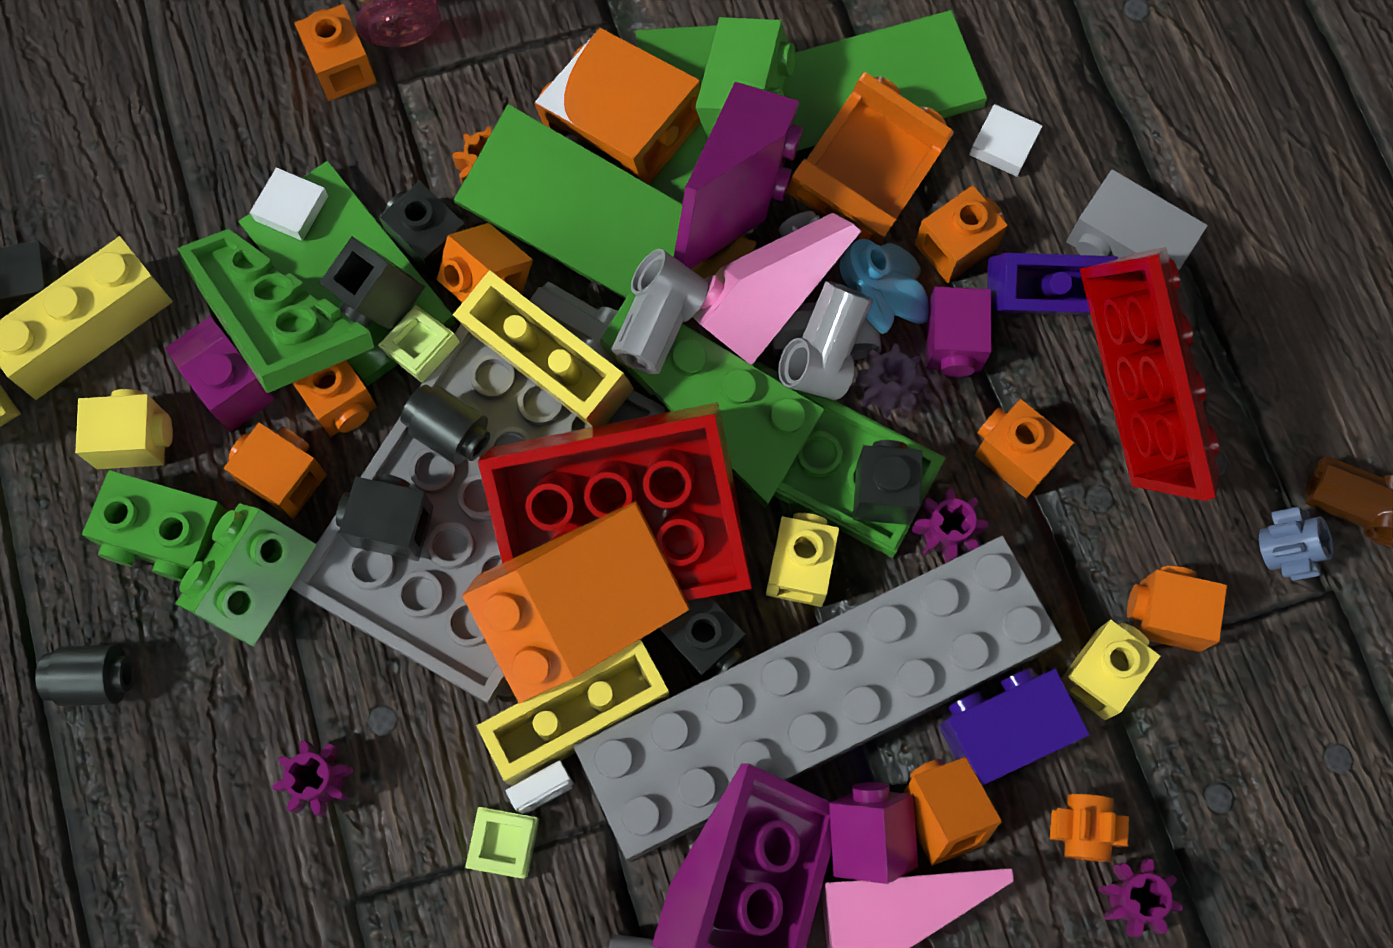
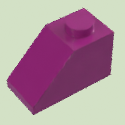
(218, 374)

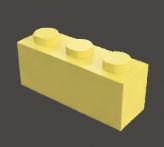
(78, 318)
(544, 351)
(550, 723)

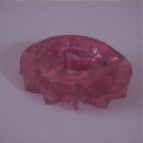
(414, 21)

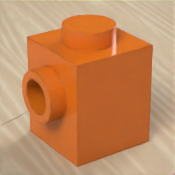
(335, 52)
(961, 233)
(476, 251)
(336, 398)
(1021, 446)
(275, 468)
(1178, 608)
(950, 809)

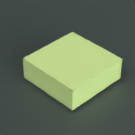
(419, 343)
(502, 843)

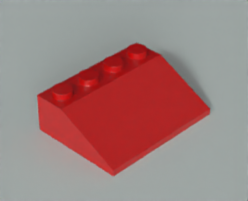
(1152, 374)
(664, 461)

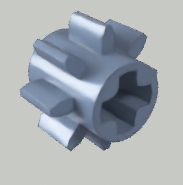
(1296, 543)

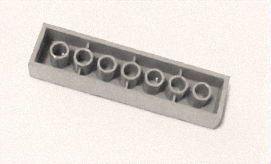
(817, 695)

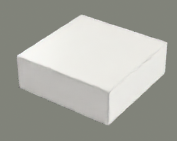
(1005, 140)
(289, 204)
(540, 788)

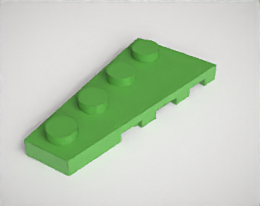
(270, 314)
(759, 415)

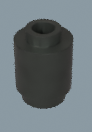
(445, 424)
(85, 675)

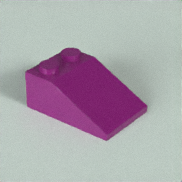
(738, 172)
(751, 869)

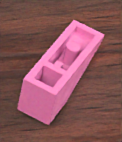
(763, 289)
(905, 910)

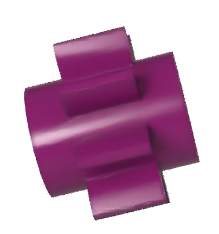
(948, 510)
(299, 787)
(1151, 886)

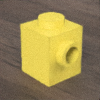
(122, 430)
(802, 559)
(1110, 668)

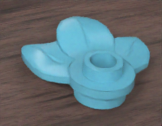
(888, 278)

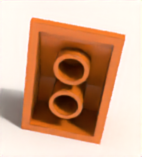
(575, 601)

